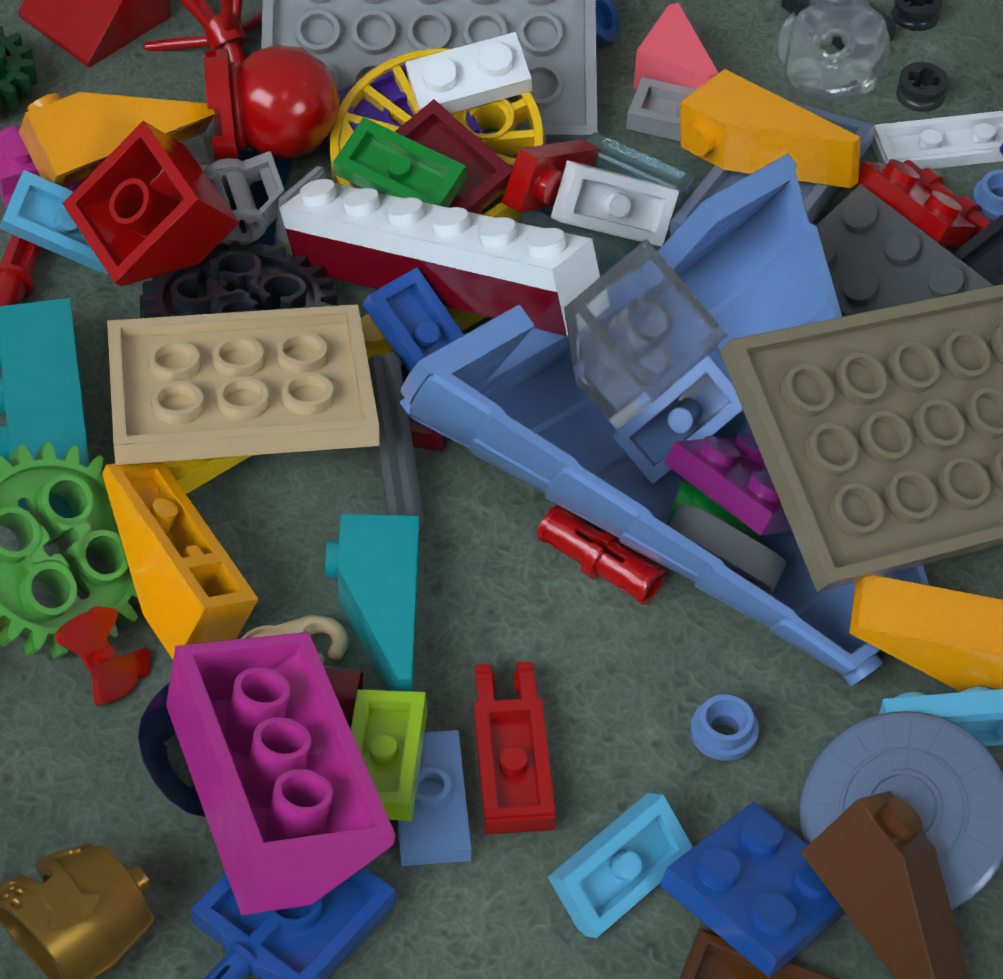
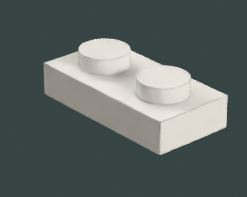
(470, 74)
(614, 203)

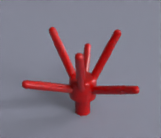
(220, 30)

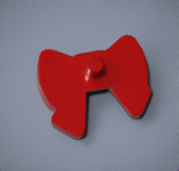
(110, 674)

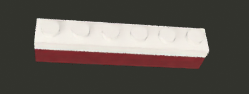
(464, 256)

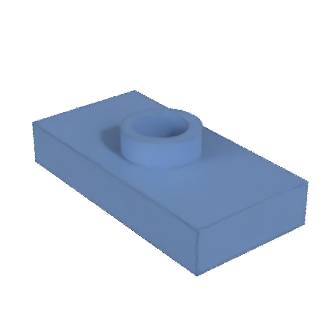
(440, 809)

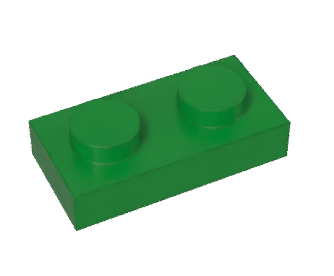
(398, 166)

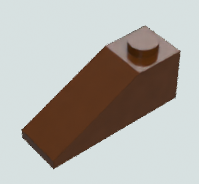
(890, 886)

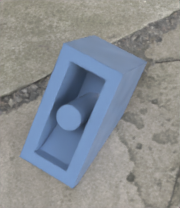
(687, 411)

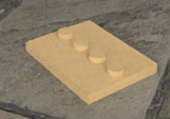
(240, 384)

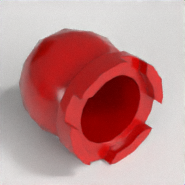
(270, 102)

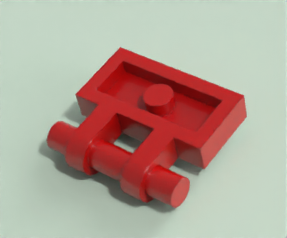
(924, 200)

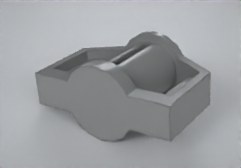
(233, 181)

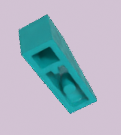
(378, 589)

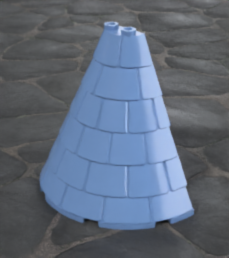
(519, 408)

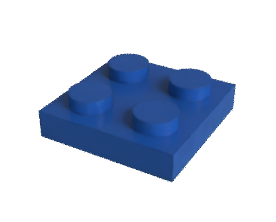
(754, 889)

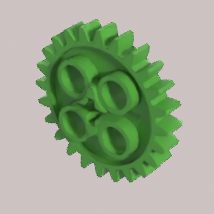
(90, 528)

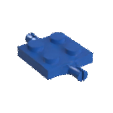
(294, 940)

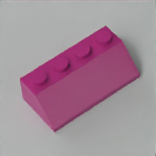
(275, 769)

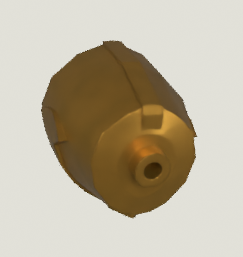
(79, 915)

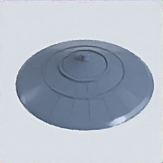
(932, 768)

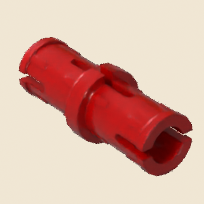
(601, 554)

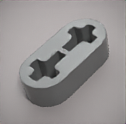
(734, 548)

